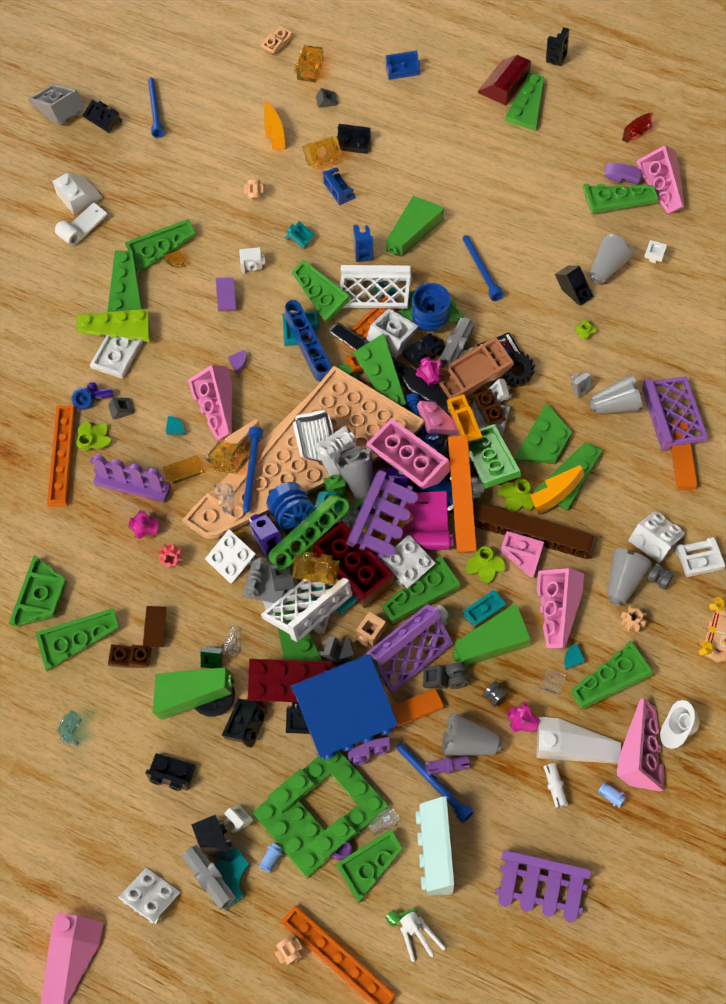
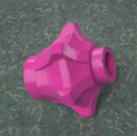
(429, 371)
(143, 525)
(522, 718)

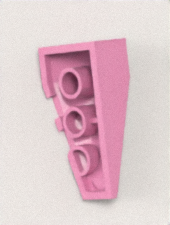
(663, 172)
(214, 394)
(560, 597)
(639, 755)
(69, 953)

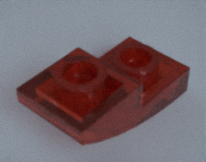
(638, 126)

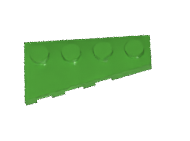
(527, 103)
(619, 197)
(124, 284)
(321, 291)

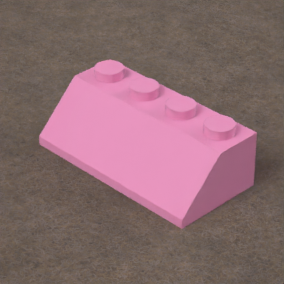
(409, 454)

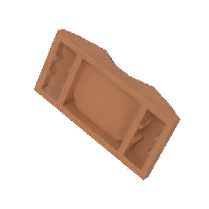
(475, 369)

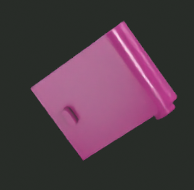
(430, 521)

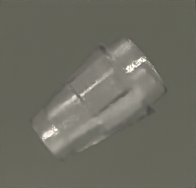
(232, 642)
(384, 821)

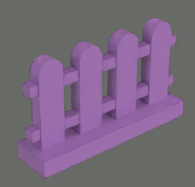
(130, 479)
(378, 524)
(553, 880)

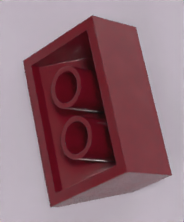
(506, 79)

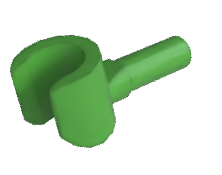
(393, 917)

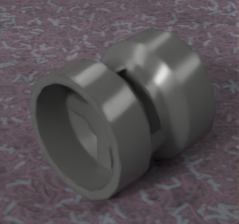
(665, 576)
(457, 676)

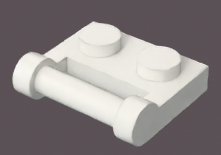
(700, 562)

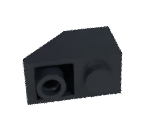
(574, 284)
(211, 838)

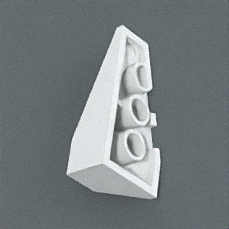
(567, 741)

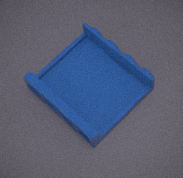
(344, 706)

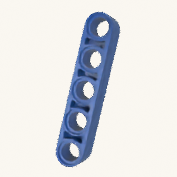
(306, 333)

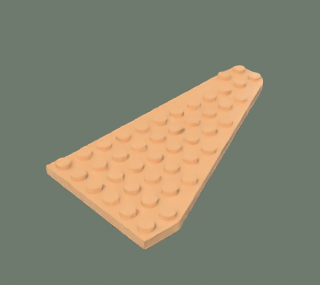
(278, 456)

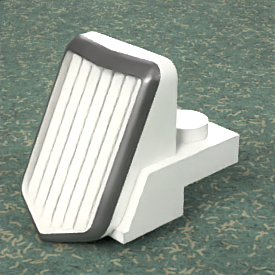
(310, 430)

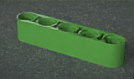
(299, 533)

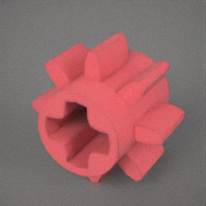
(174, 555)

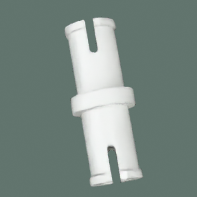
(555, 785)

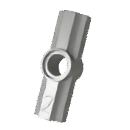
(457, 341)
(208, 877)

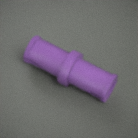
(447, 765)

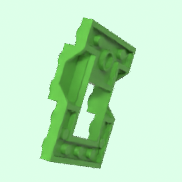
(298, 831)

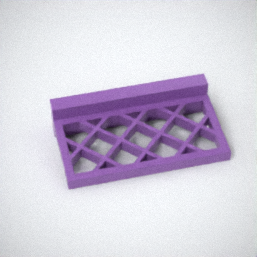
(658, 416)
(404, 637)

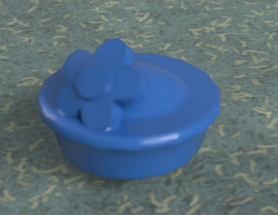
(82, 398)
(435, 441)

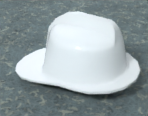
(679, 724)

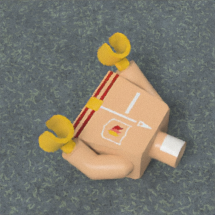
(715, 640)

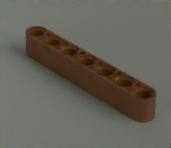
(553, 535)

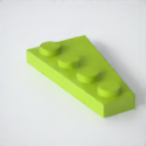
(129, 324)

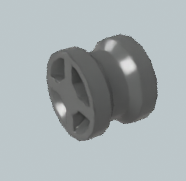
(495, 693)

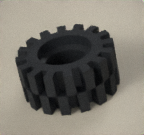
(528, 369)

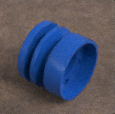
(430, 306)
(289, 505)

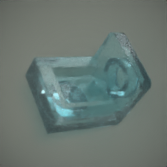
(68, 726)

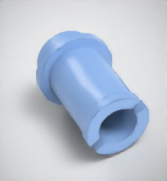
(612, 795)
(270, 857)

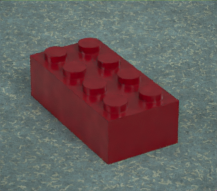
(361, 567)
(272, 678)

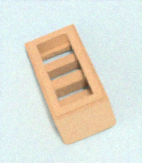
(241, 435)

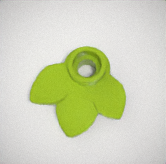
(94, 435)
(514, 497)
(485, 567)

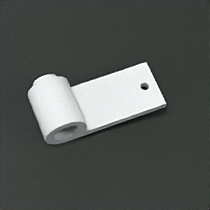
(81, 226)

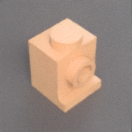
(373, 624)

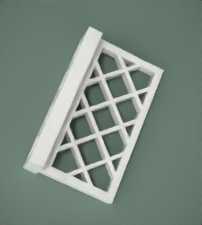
(376, 274)
(315, 611)

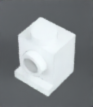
(251, 259)

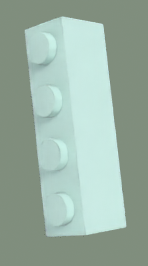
(436, 847)

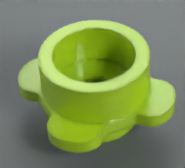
(582, 332)

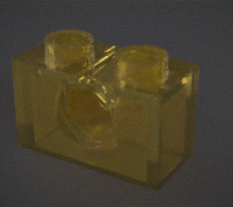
(309, 63)
(312, 150)
(227, 457)
(326, 571)

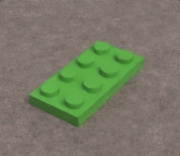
(492, 458)

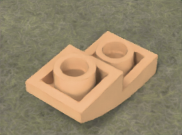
(278, 40)

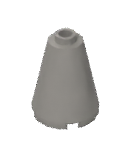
(610, 258)
(618, 397)
(356, 469)
(625, 575)
(468, 738)

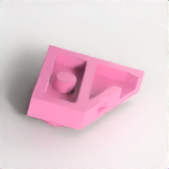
(436, 419)
(522, 551)

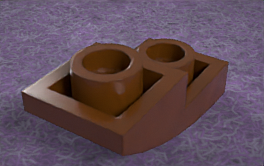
(489, 408)
(154, 626)
(129, 657)

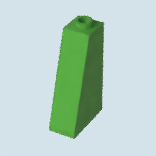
(413, 225)
(493, 638)
(189, 689)

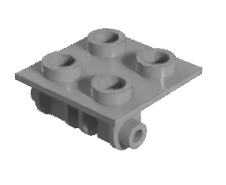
(260, 583)

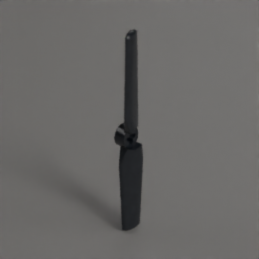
(407, 378)

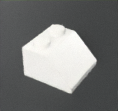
(76, 192)
(396, 329)

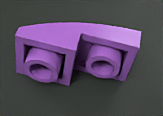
(617, 171)
(225, 294)
(360, 754)

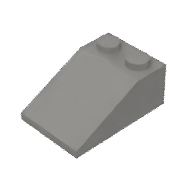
(57, 103)

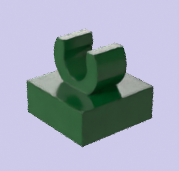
(211, 657)

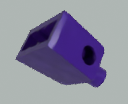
(262, 531)

